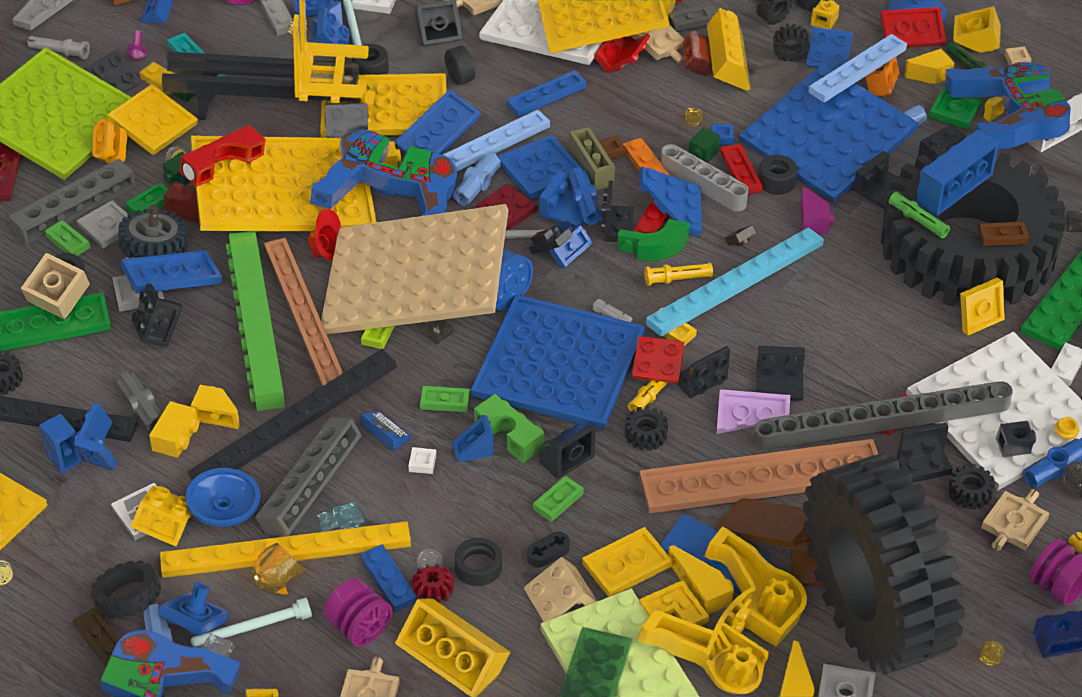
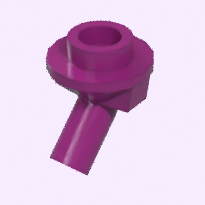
(136, 50)

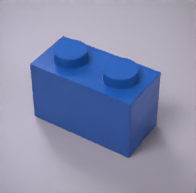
(59, 443)

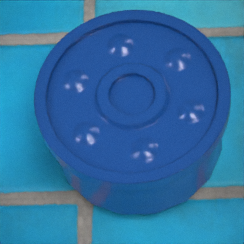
(514, 278)

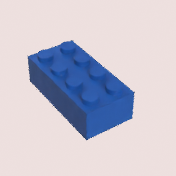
(956, 172)

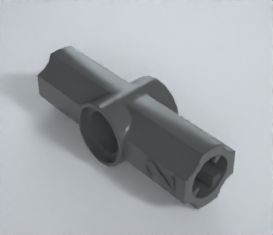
(139, 399)

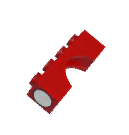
(241, 145)

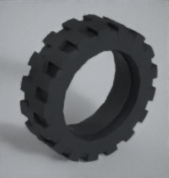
(131, 602)

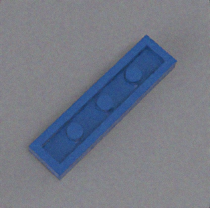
(546, 93)

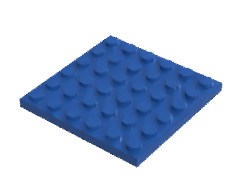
(831, 136)
(559, 361)

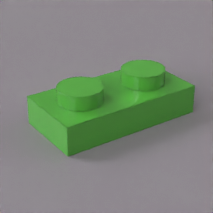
(67, 238)
(444, 399)
(558, 498)

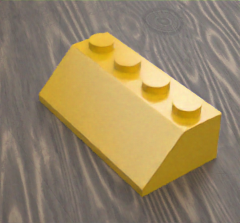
(728, 49)
(451, 647)

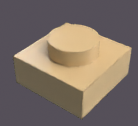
(1017, 55)

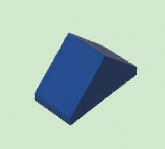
(475, 441)

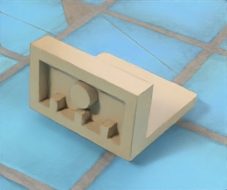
(558, 590)

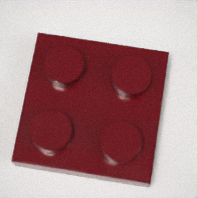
(519, 205)

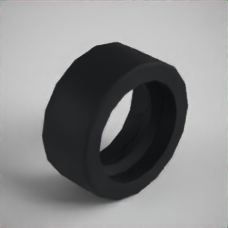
(478, 577)

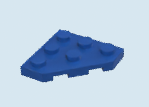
(674, 197)

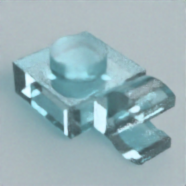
(343, 516)

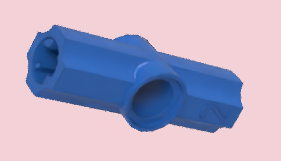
(584, 196)
(1053, 464)

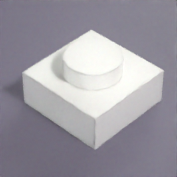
(422, 460)

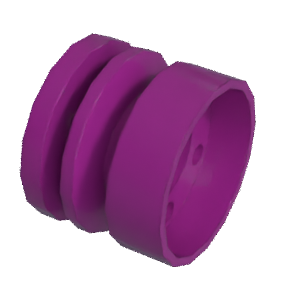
(1059, 570)
(357, 612)

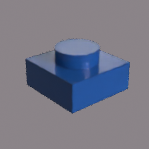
(725, 131)

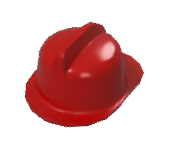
(324, 236)

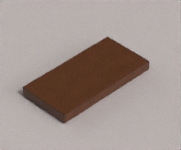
(765, 522)

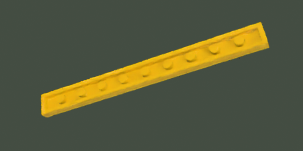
(298, 546)

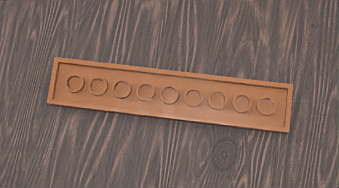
(745, 476)

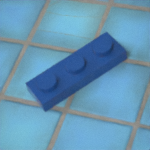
(388, 578)

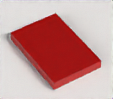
(915, 26)

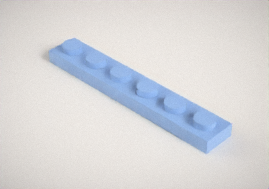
(857, 68)
(498, 139)

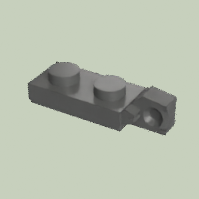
(692, 17)

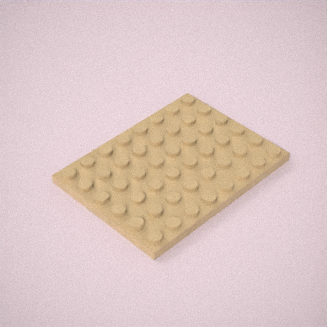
(415, 270)

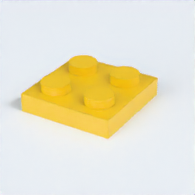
(982, 306)

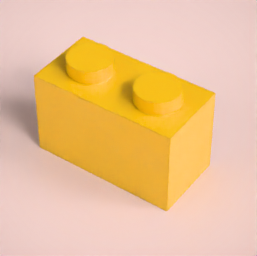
(174, 429)

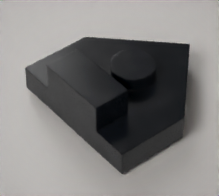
(551, 238)

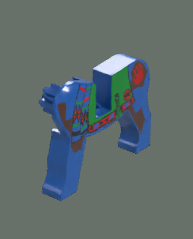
(1025, 92)
(421, 175)
(149, 662)

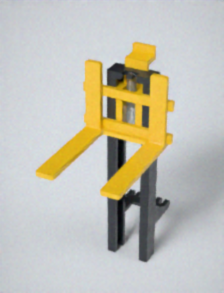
(314, 79)

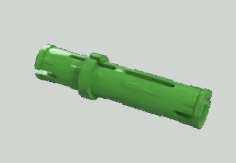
(912, 210)

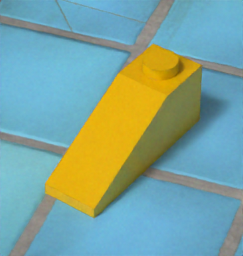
(703, 580)
(797, 677)

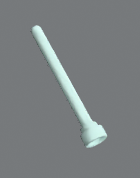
(352, 22)
(299, 610)

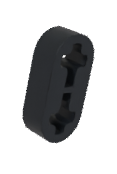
(548, 550)

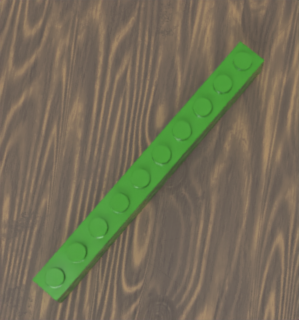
(255, 322)

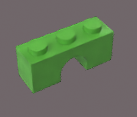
(523, 437)

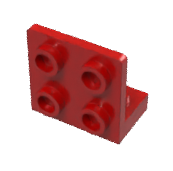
(616, 52)
(658, 359)

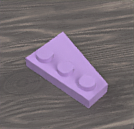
(744, 409)

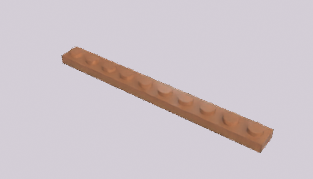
(303, 311)

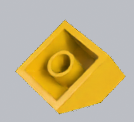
(978, 30)

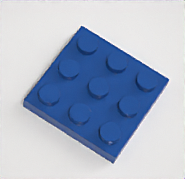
(536, 165)

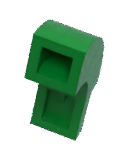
(655, 245)

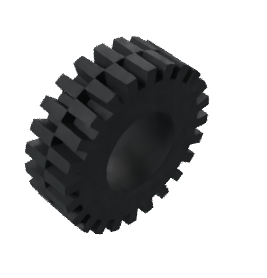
(961, 259)
(883, 563)

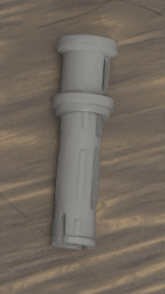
(66, 47)

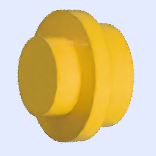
(1067, 428)

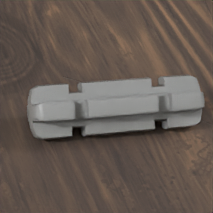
(608, 310)

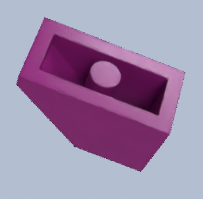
(815, 212)

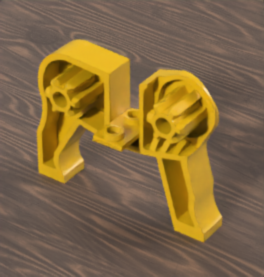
(768, 607)

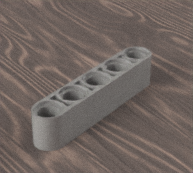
(712, 181)

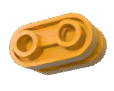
(109, 141)

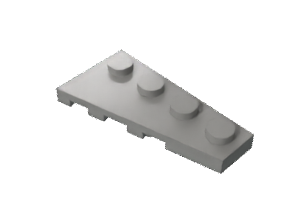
(37, 12)

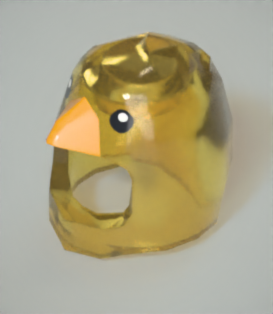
(274, 569)

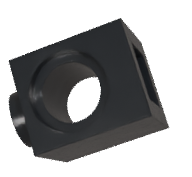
(1015, 438)

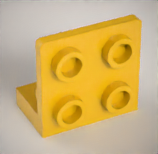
(162, 515)

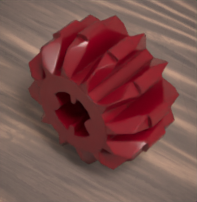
(433, 583)

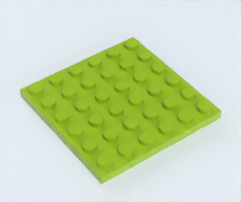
(52, 111)

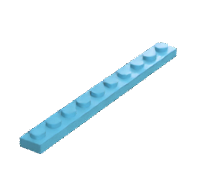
(734, 282)

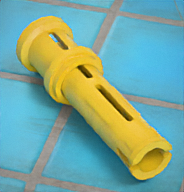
(667, 274)

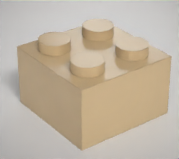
(55, 286)

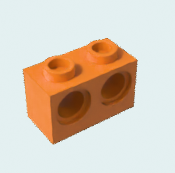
(883, 79)

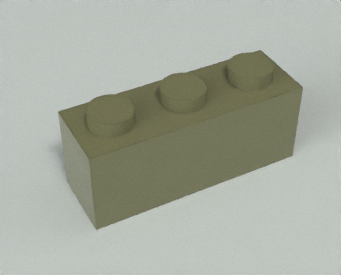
(592, 157)

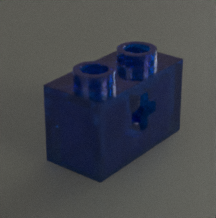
(1059, 633)

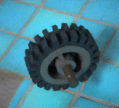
(152, 233)

